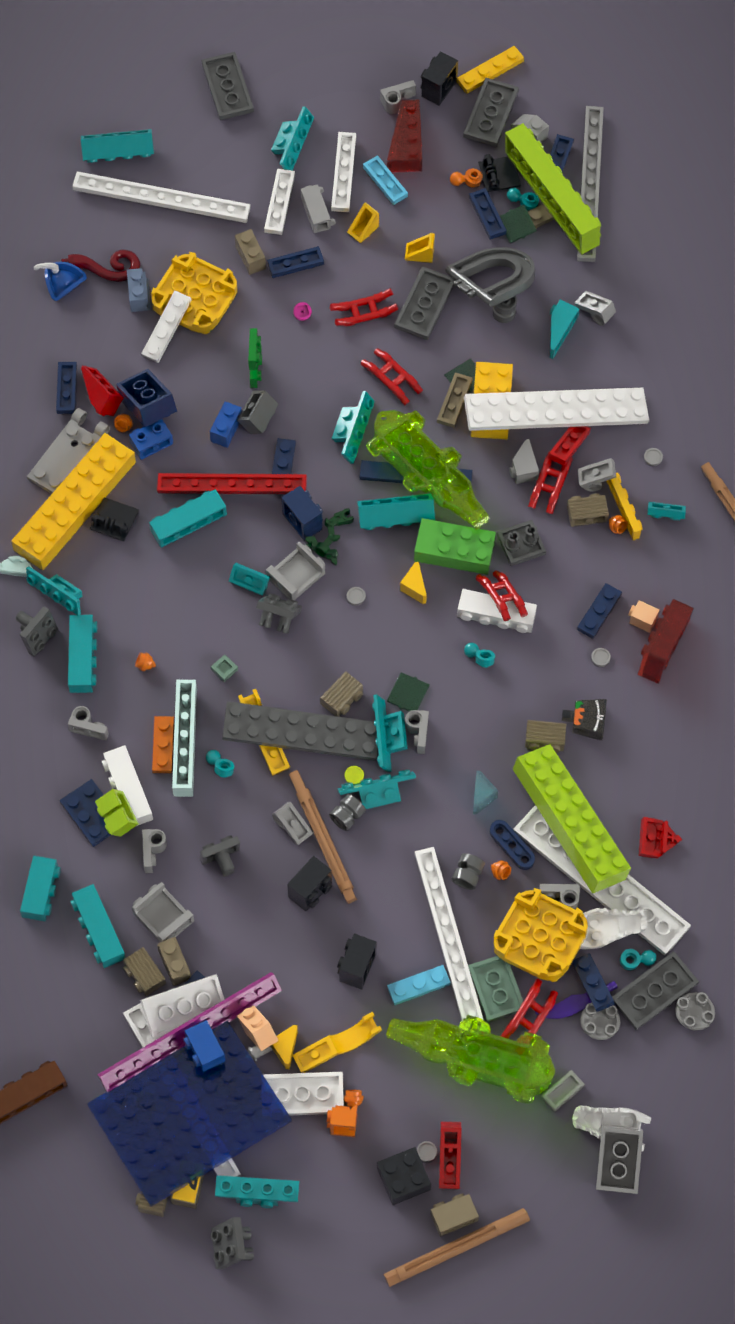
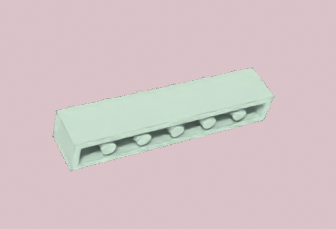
(184, 738)

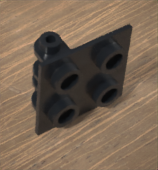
(498, 173)
(113, 519)

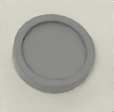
(653, 456)
(356, 596)
(600, 657)
(427, 1151)

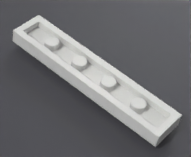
(343, 172)

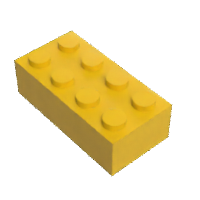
(492, 379)

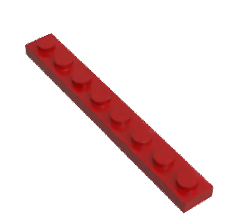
(230, 483)

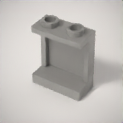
(296, 572)
(162, 913)

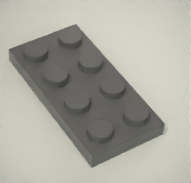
(227, 86)
(491, 112)
(424, 303)
(655, 990)

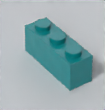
(40, 888)

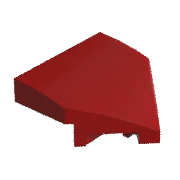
(656, 838)

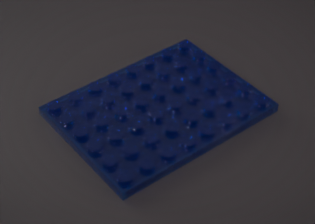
(185, 1121)

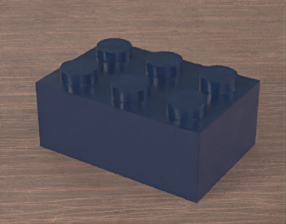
(146, 397)

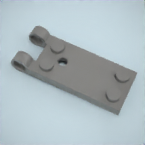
(61, 456)

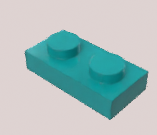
(674, 512)
(249, 579)

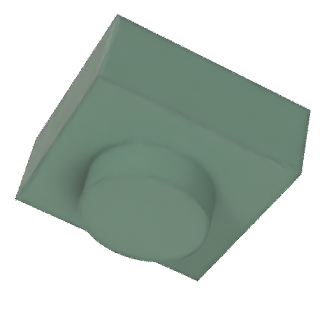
(224, 668)

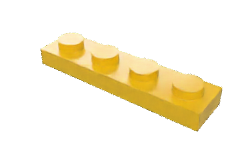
(490, 69)
(627, 510)

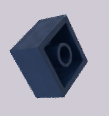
(302, 512)

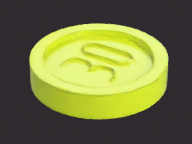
(354, 774)

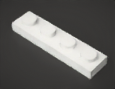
(279, 201)
(166, 326)

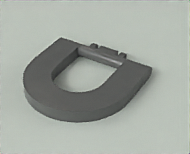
(503, 290)

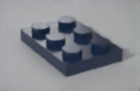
(83, 810)

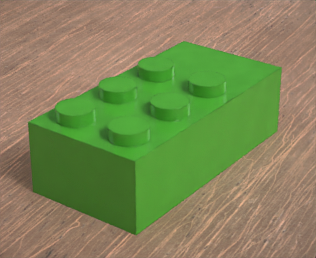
(454, 546)

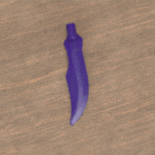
(573, 1004)

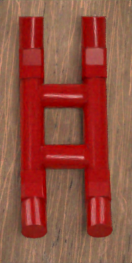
(353, 305)
(392, 385)
(555, 491)
(500, 600)
(529, 1002)

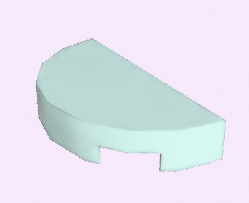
(14, 566)

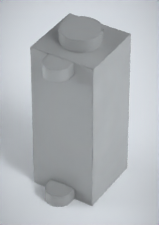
(316, 208)

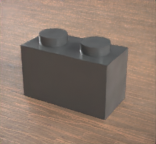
(257, 412)

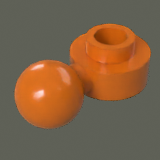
(457, 178)

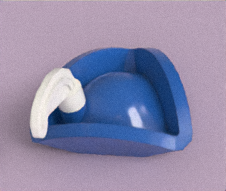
(61, 278)

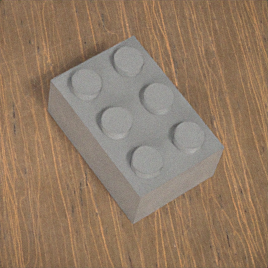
(619, 1159)

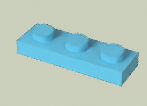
(385, 180)
(418, 985)

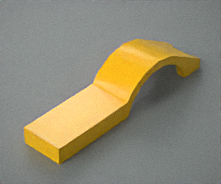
(273, 756)
(337, 1044)

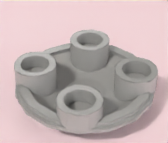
(695, 1011)
(600, 1024)

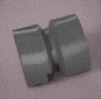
(506, 310)
(349, 809)
(467, 873)

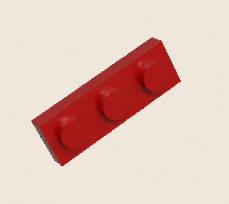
(569, 444)

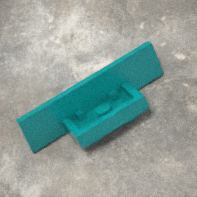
(291, 138)
(352, 426)
(57, 589)
(390, 732)
(378, 791)
(257, 1190)

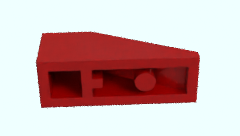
(101, 392)
(450, 1155)

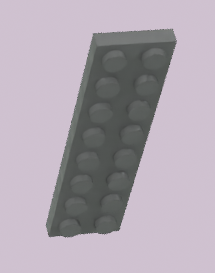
(300, 731)

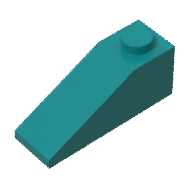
(562, 320)

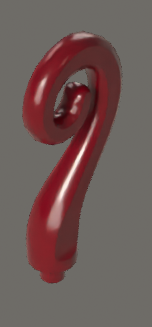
(87, 263)

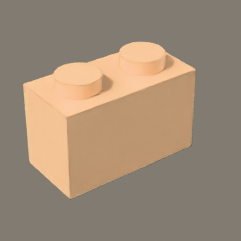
(257, 1028)

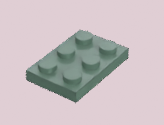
(496, 988)

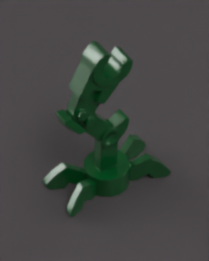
(322, 548)

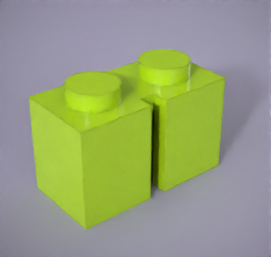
(117, 812)

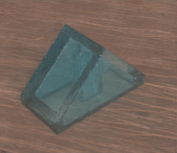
(484, 792)

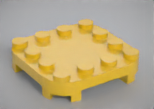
(206, 284)
(540, 935)

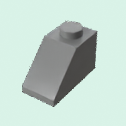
(536, 124)
(524, 464)

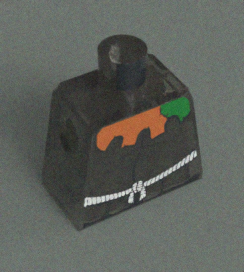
(587, 718)

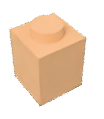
(643, 616)

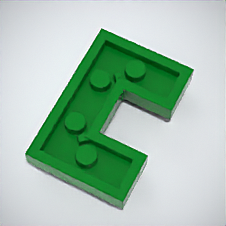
(255, 357)

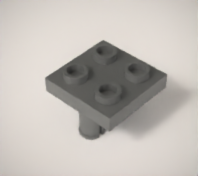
(521, 543)
(271, 605)
(36, 630)
(220, 853)
(229, 1243)

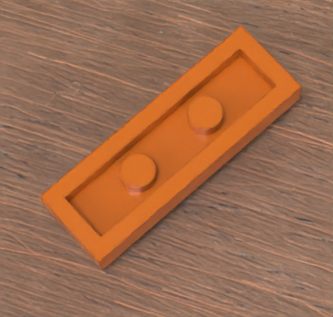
(163, 744)

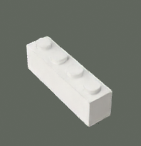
(482, 608)
(125, 779)

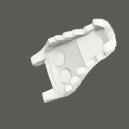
(610, 925)
(592, 1119)

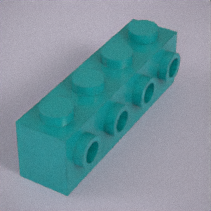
(117, 144)
(395, 511)
(188, 518)
(82, 654)
(98, 926)

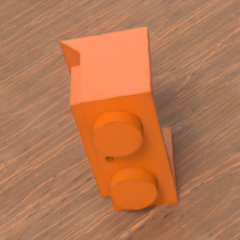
(342, 1121)

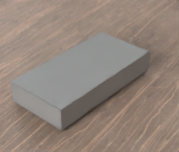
(563, 1091)

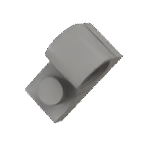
(396, 94)
(599, 307)
(593, 475)
(86, 727)
(419, 729)
(289, 819)
(151, 849)
(562, 891)

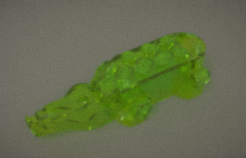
(425, 464)
(476, 1054)

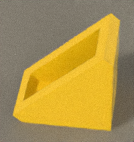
(365, 223)
(421, 249)
(413, 584)
(285, 1045)

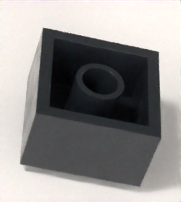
(439, 78)
(310, 884)
(357, 961)
(403, 1176)

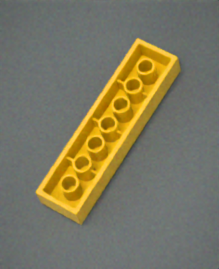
(73, 501)

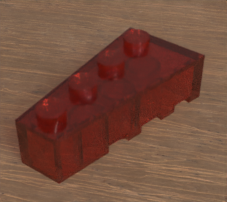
(406, 144)
(664, 640)

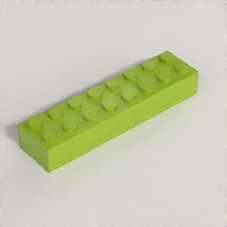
(552, 188)
(571, 818)

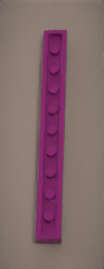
(169, 1043)

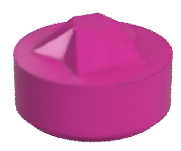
(302, 311)

